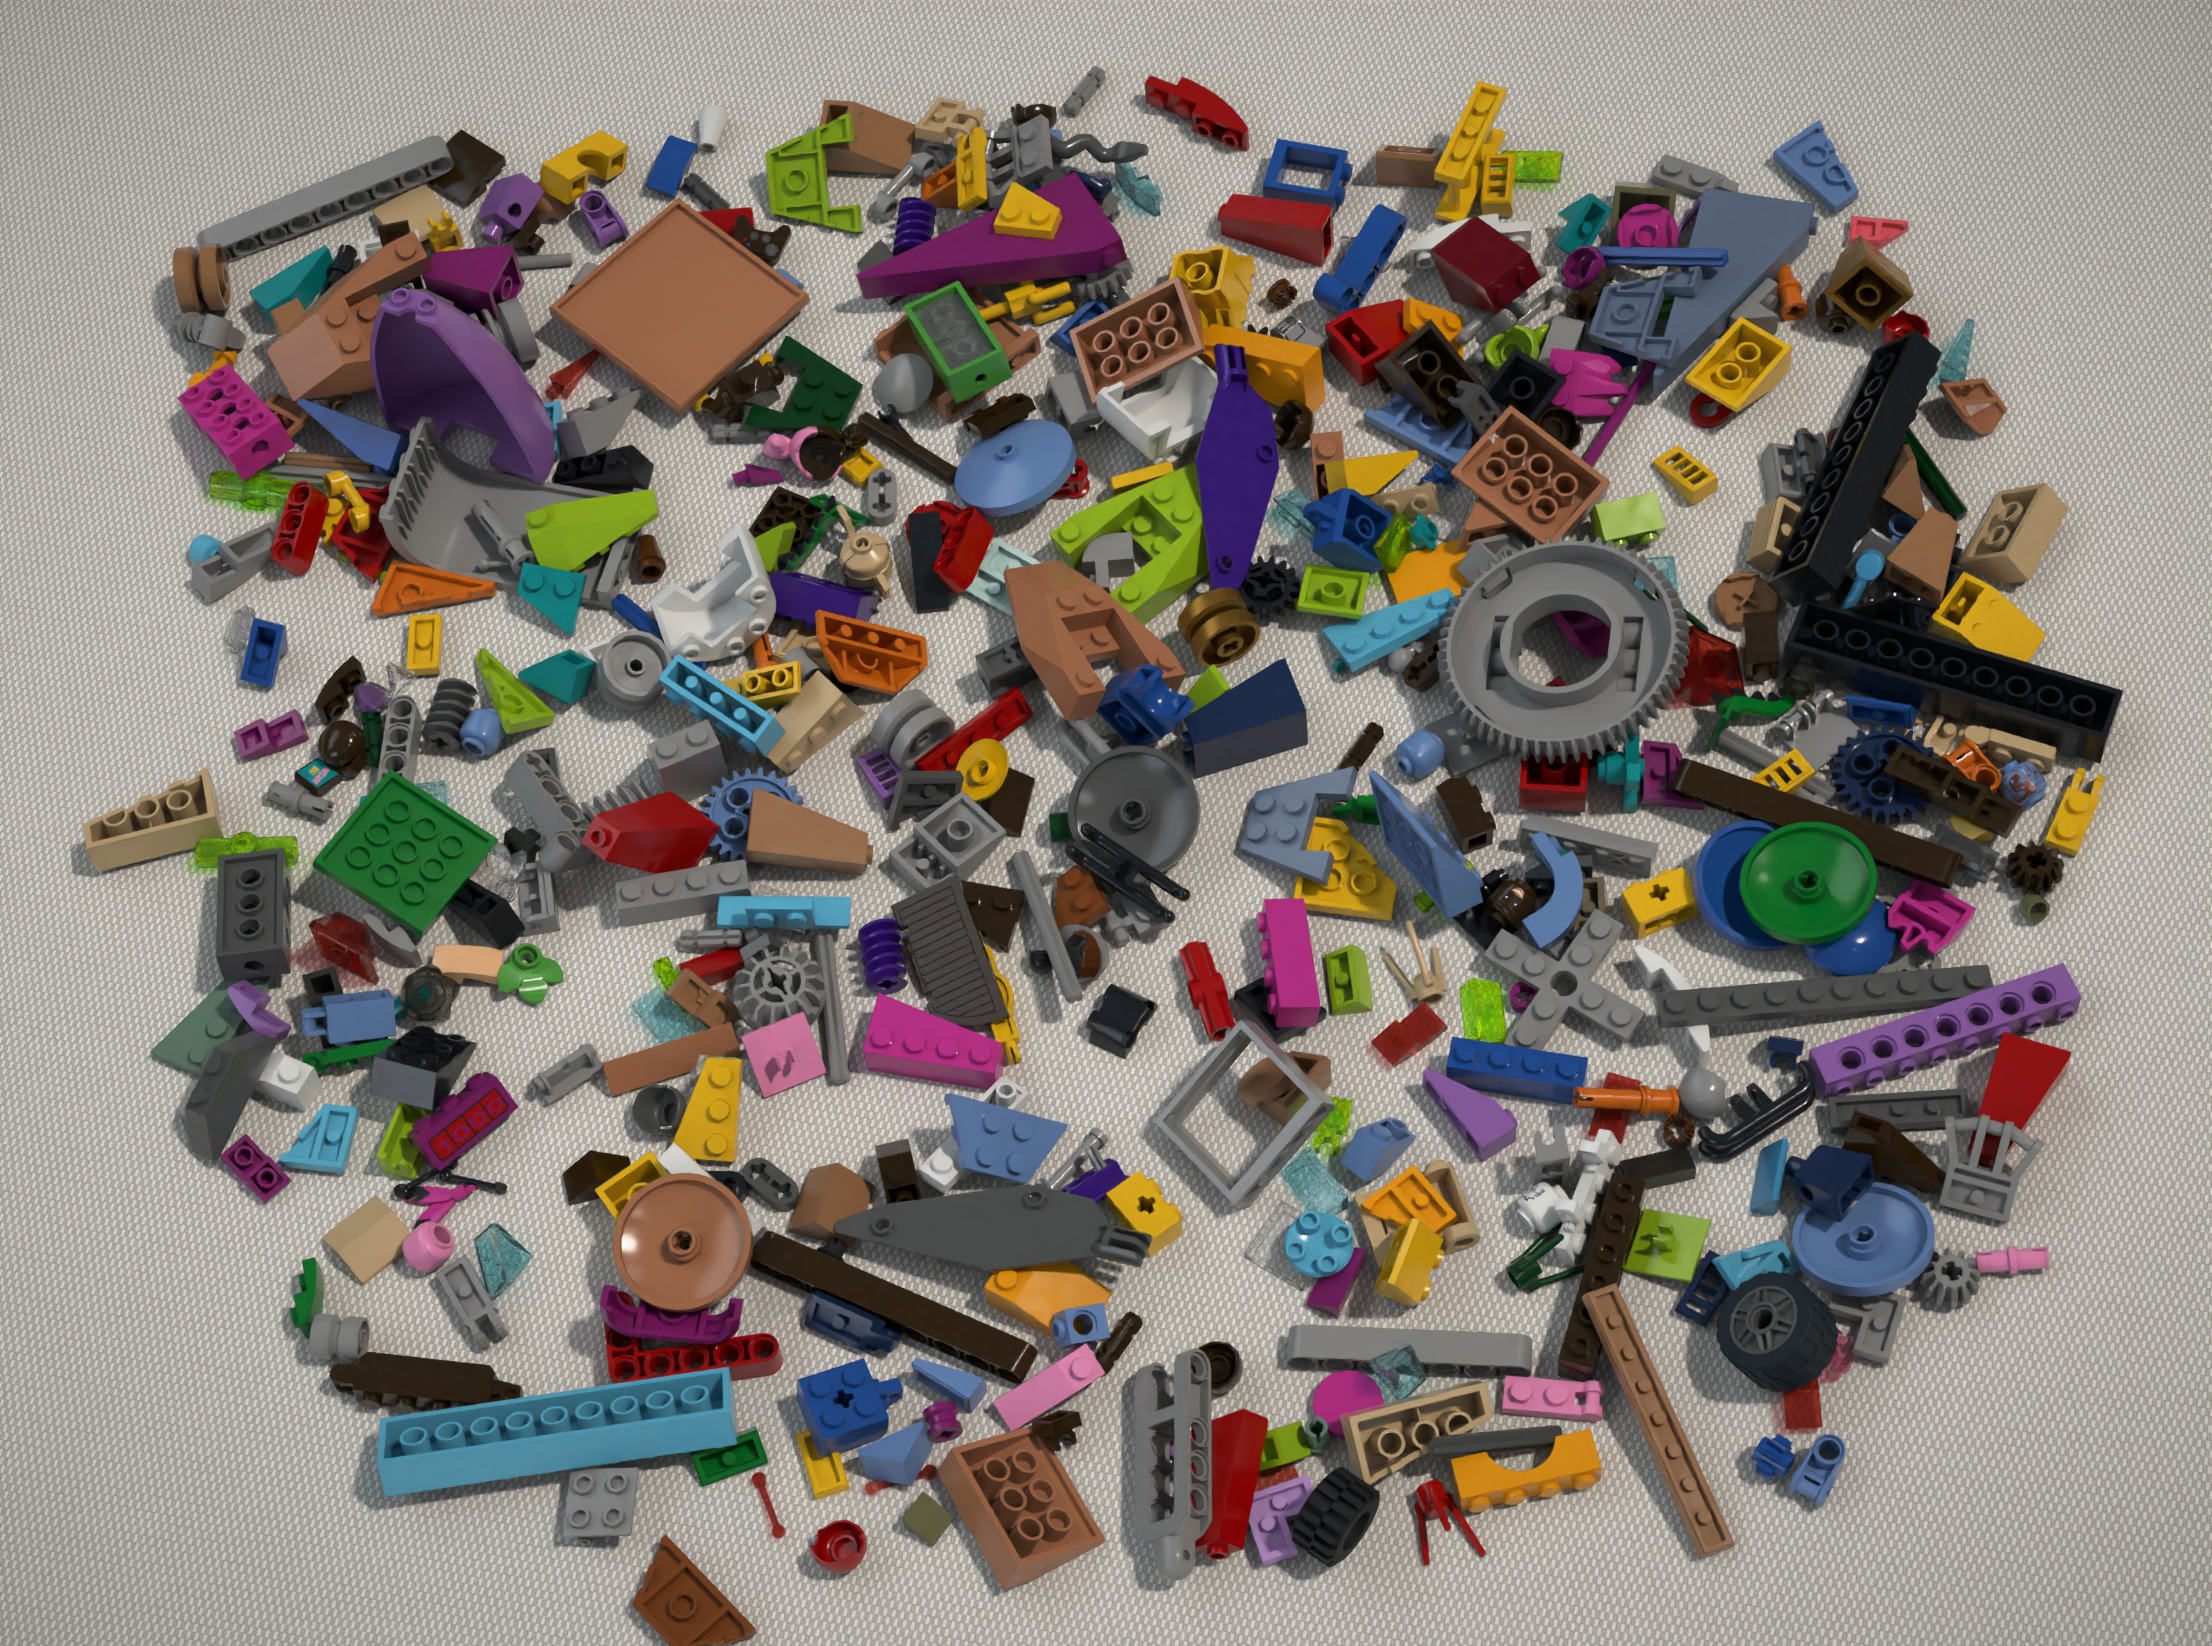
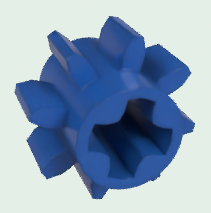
(1773, 1457)

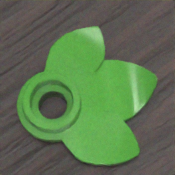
(529, 978)

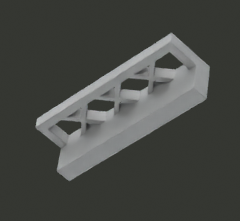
(1606, 848)

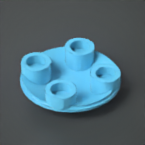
(1318, 1244)

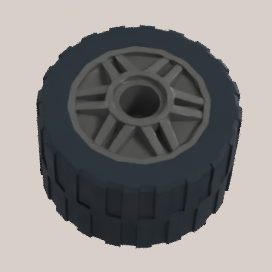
(1777, 1332)

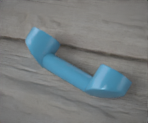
(1868, 568)

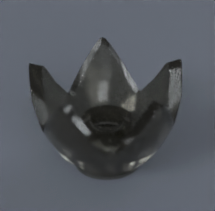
(443, 991)

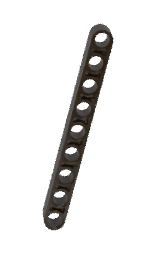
(1766, 804)
(898, 1307)

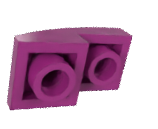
(255, 1168)

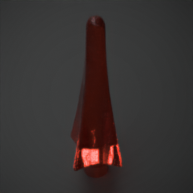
(567, 378)

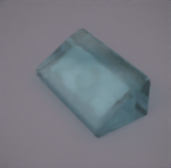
(1315, 1184)

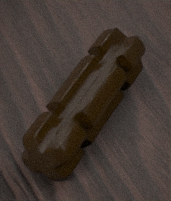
(1363, 746)
(1119, 1341)

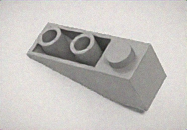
(596, 426)

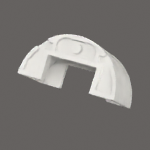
(1165, 418)
(725, 612)

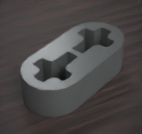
(767, 1190)

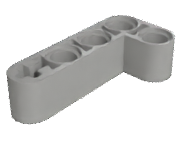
(552, 811)

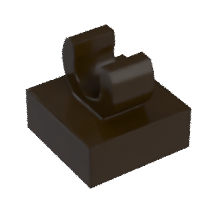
(526, 237)
(1055, 1425)

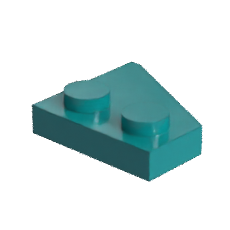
(553, 593)

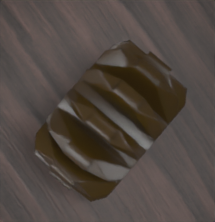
(2046, 864)

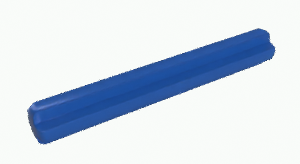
(641, 620)

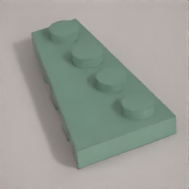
(206, 1026)

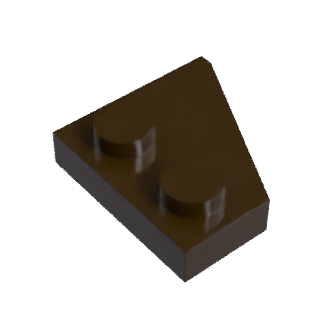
(995, 910)

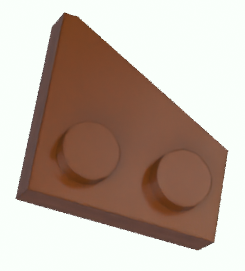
(1079, 898)

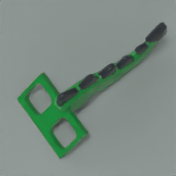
(822, 522)
(1741, 704)

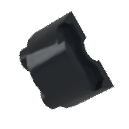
(1119, 1020)

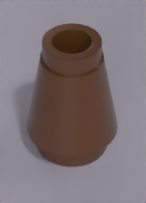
(649, 559)

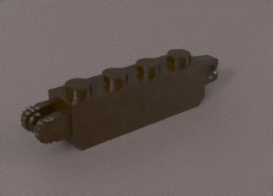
(420, 1383)

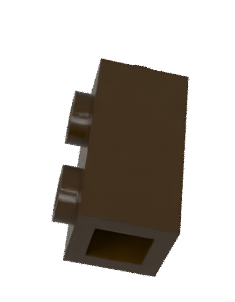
(1464, 814)

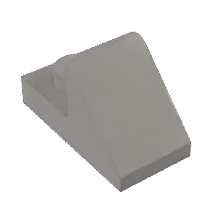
(1759, 307)

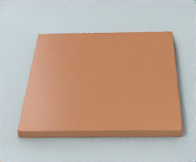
(679, 305)

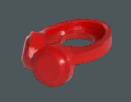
(1708, 421)

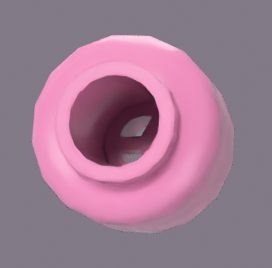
(428, 1246)

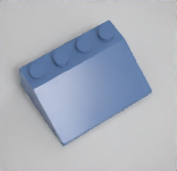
(1425, 851)

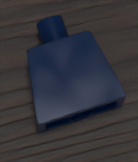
(1831, 1179)

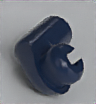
(1096, 187)

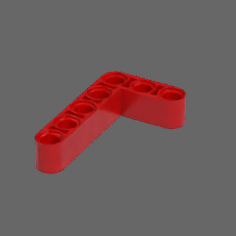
(681, 1357)

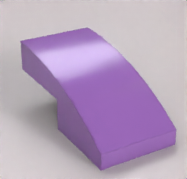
(252, 1004)

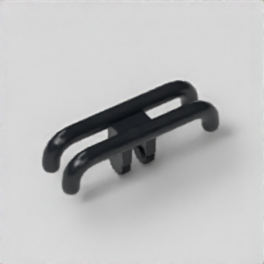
(1127, 873)
(1762, 1123)

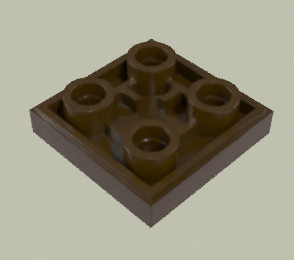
(786, 508)

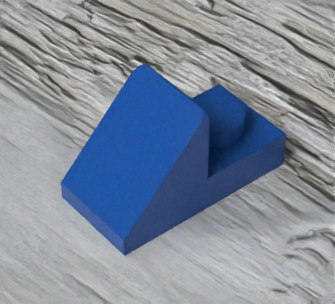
(263, 652)

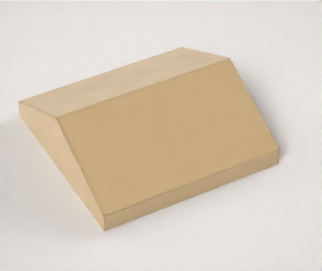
(368, 1239)

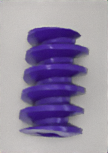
(914, 224)
(882, 956)

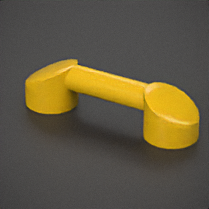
(339, 483)

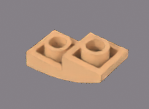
(468, 962)

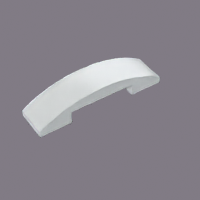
(1656, 971)

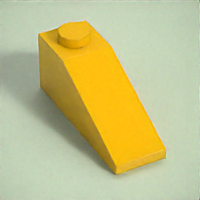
(1366, 473)

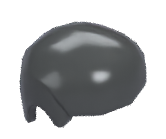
(659, 1109)

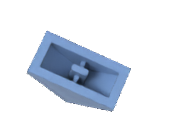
(897, 1456)

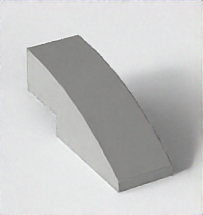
(236, 562)

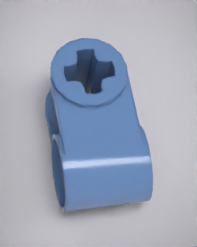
(1816, 1475)

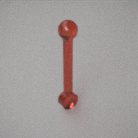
(929, 1472)
(759, 1481)

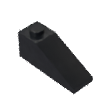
(487, 914)

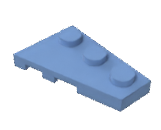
(1816, 166)

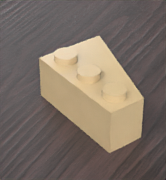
(812, 722)

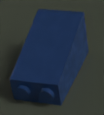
(1246, 723)

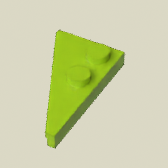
(514, 702)

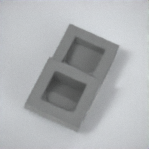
(394, 942)

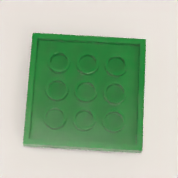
(405, 853)

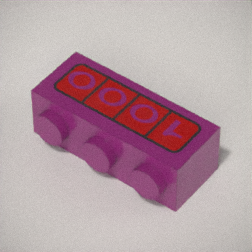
(461, 1120)

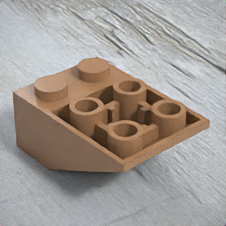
(880, 143)

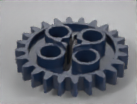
(1870, 753)

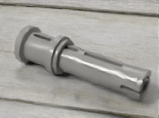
(510, 545)

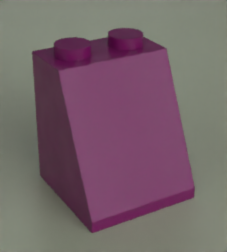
(476, 277)

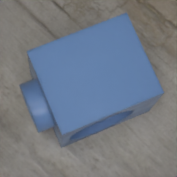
(1093, 1321)

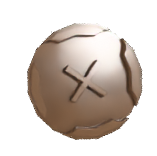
(1743, 594)
(1263, 1083)

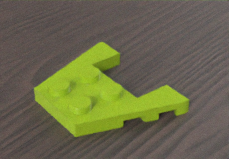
(800, 177)

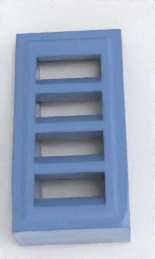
(955, 1385)

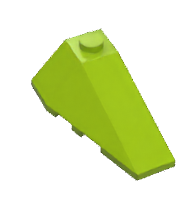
(575, 530)

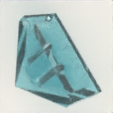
(500, 1258)
(1399, 1371)

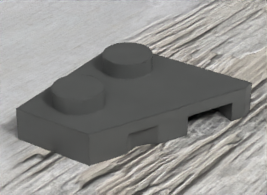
(921, 794)

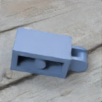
(352, 1017)

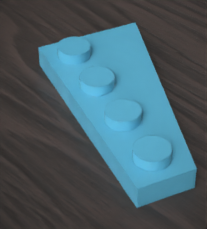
(1388, 629)

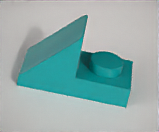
(1583, 224)

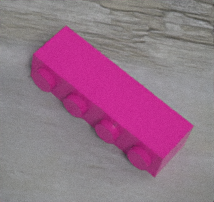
(1289, 963)

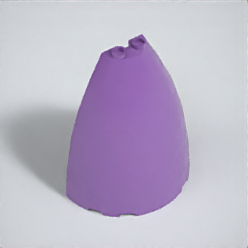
(453, 369)

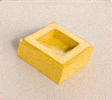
(860, 466)

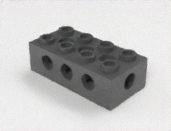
(248, 879)

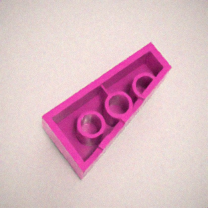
(929, 1048)

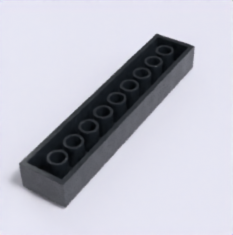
(1854, 469)
(1954, 679)

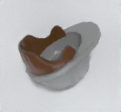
(1086, 951)

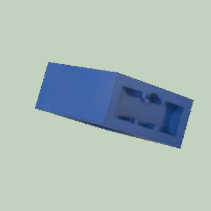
(1312, 156)

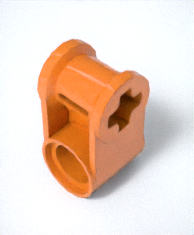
(1973, 764)

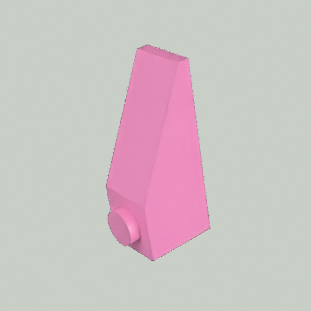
(1048, 1387)

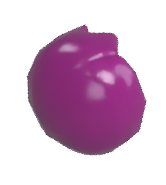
(1582, 267)

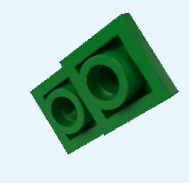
(310, 1300)

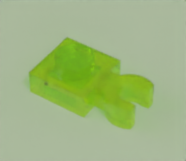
(1334, 1124)

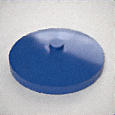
(1718, 884)

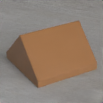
(1407, 166)
(1903, 484)
(1287, 1105)
(827, 1197)

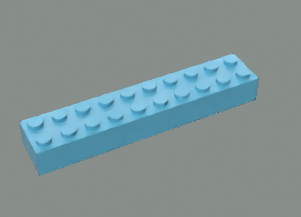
(557, 1431)

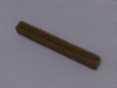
(908, 448)

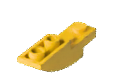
(769, 685)

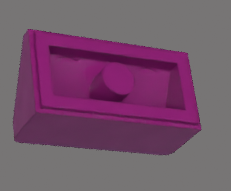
(1333, 1291)

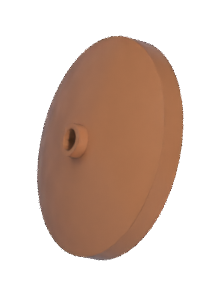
(664, 1218)

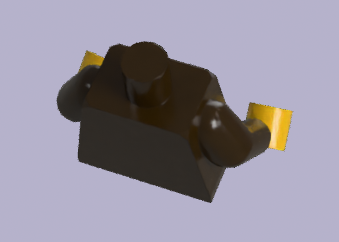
(739, 391)

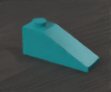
(299, 281)

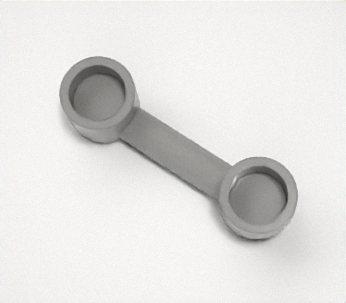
(919, 164)

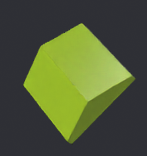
(1333, 591)

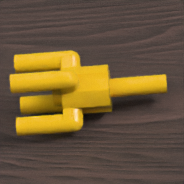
(1029, 300)

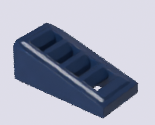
(1703, 1272)

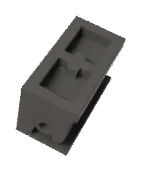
(1004, 668)

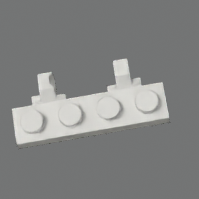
(1583, 1210)

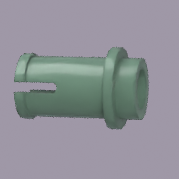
(1315, 1430)

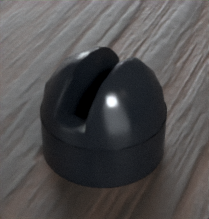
(1039, 958)

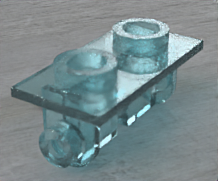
(1291, 508)

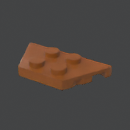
(686, 1604)

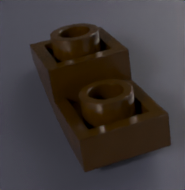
(332, 698)

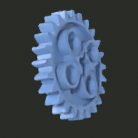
(730, 816)

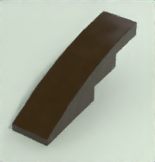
(1952, 792)

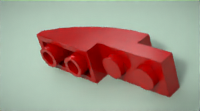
(1209, 112)

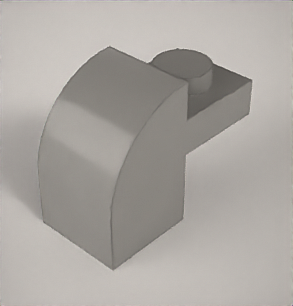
(1109, 558)

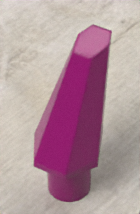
(756, 475)

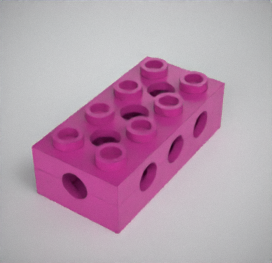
(226, 415)

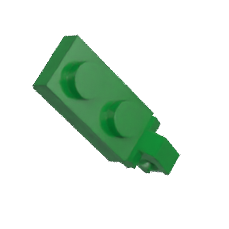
(345, 1056)

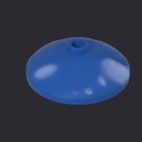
(1859, 952)

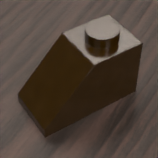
(1760, 646)

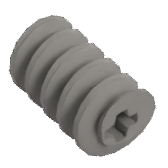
(624, 797)

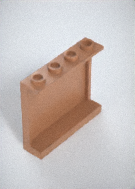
(1018, 346)

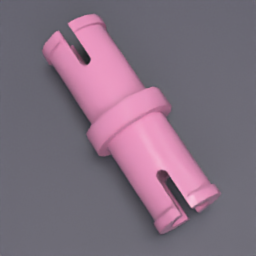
(2012, 1260)

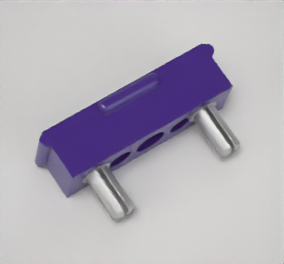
(1096, 1181)

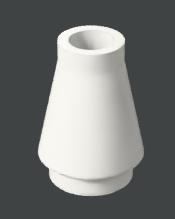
(711, 126)

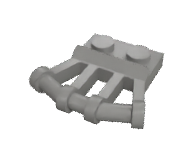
(1030, 154)
(1979, 1188)

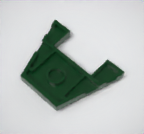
(821, 397)

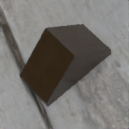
(590, 1173)

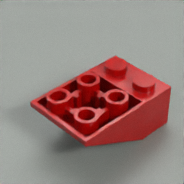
(1365, 336)

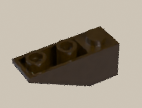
(1893, 1153)

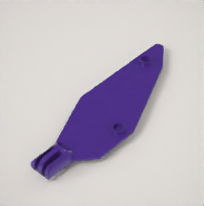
(1235, 469)

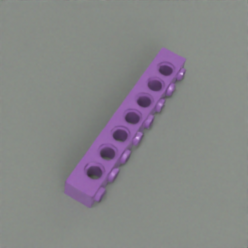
(1891, 1038)

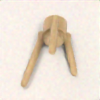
(1427, 986)

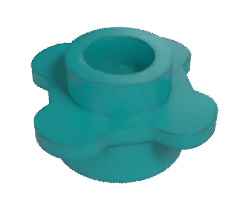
(1424, 533)

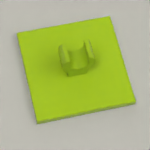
(1667, 1245)

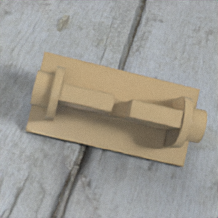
(1411, 500)

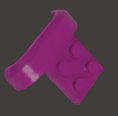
(664, 1325)

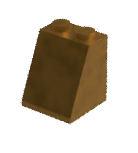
(1868, 284)

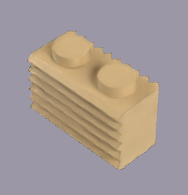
(1770, 533)

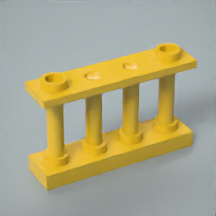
(1464, 154)

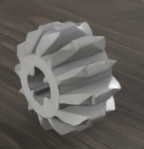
(1963, 1278)

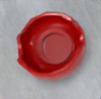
(1902, 324)
(839, 1546)

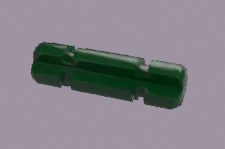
(374, 735)

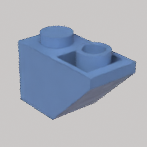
(1377, 1148)

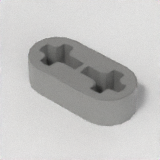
(889, 497)

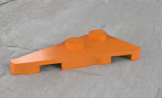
(420, 587)

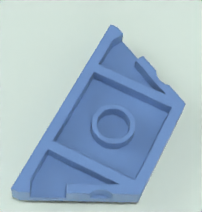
(1416, 430)
(1000, 1139)

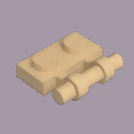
(943, 120)

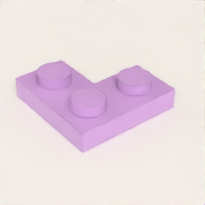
(1270, 1515)

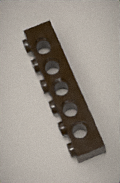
(1603, 1268)

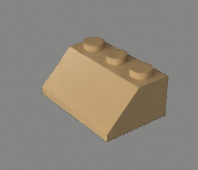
(2015, 533)

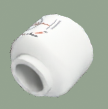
(1539, 1206)

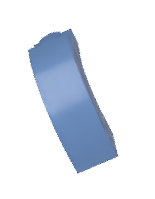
(1557, 918)

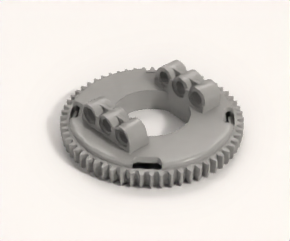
(1486, 636)

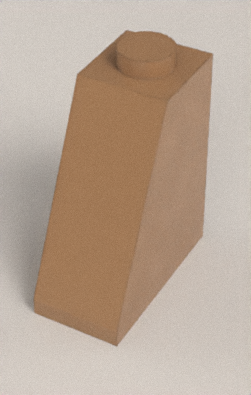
(1924, 557)

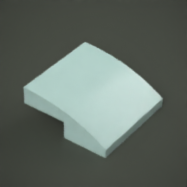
(989, 580)

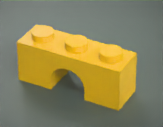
(568, 172)

